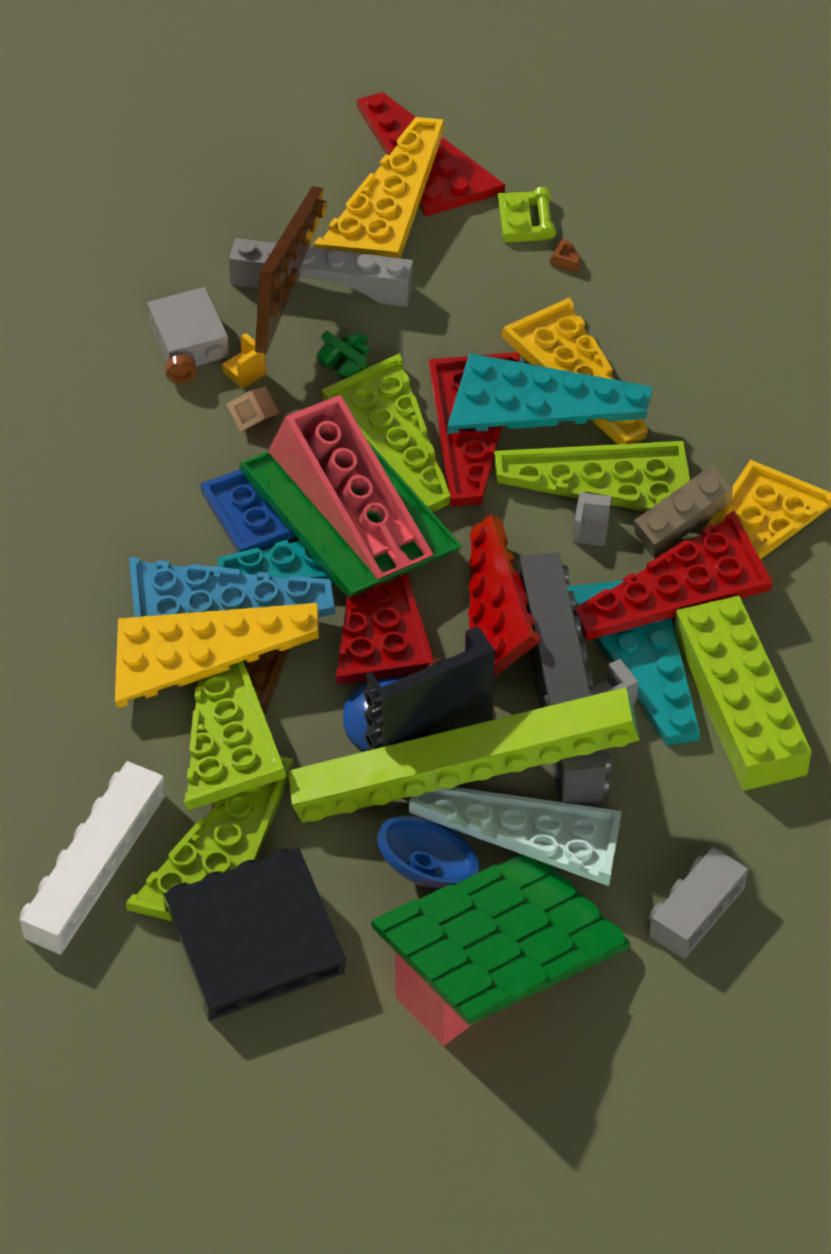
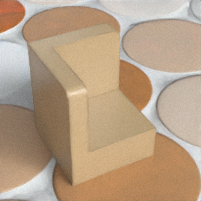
(252, 408)

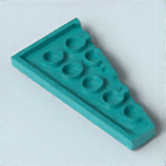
(538, 396)
(656, 663)

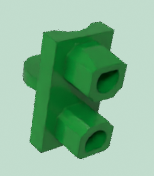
(348, 352)

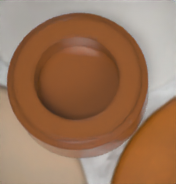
(181, 369)

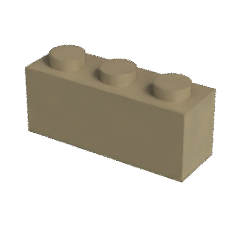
(683, 510)

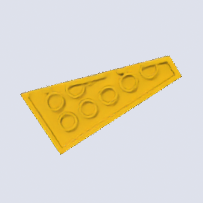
(387, 201)
(559, 341)
(772, 506)
(197, 645)

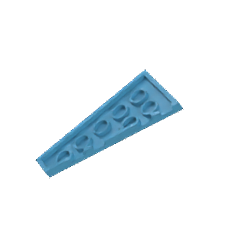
(201, 588)

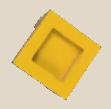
(247, 365)

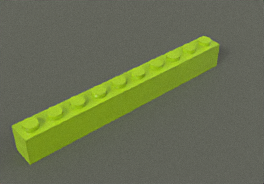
(463, 755)

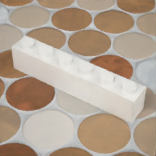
(92, 857)

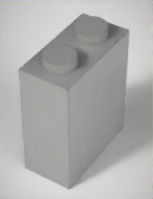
(188, 327)

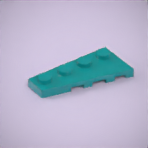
(279, 561)

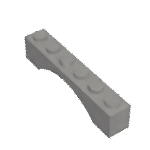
(379, 277)

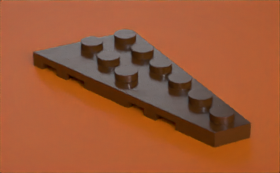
(283, 266)

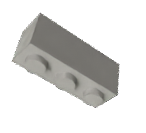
(697, 902)

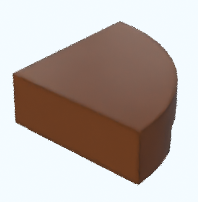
(566, 257)

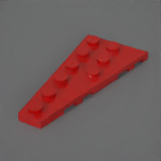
(693, 573)

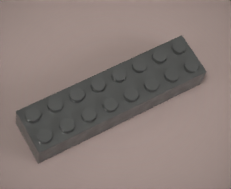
(561, 671)

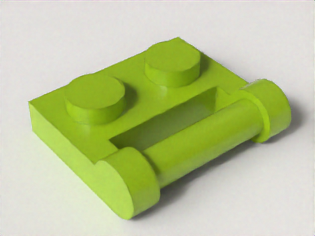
(516, 217)

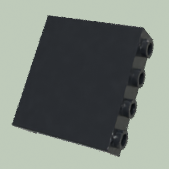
(433, 699)
(255, 932)

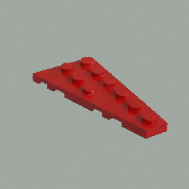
(453, 176)
(469, 453)
(498, 595)
(382, 634)

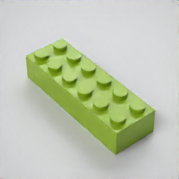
(742, 693)

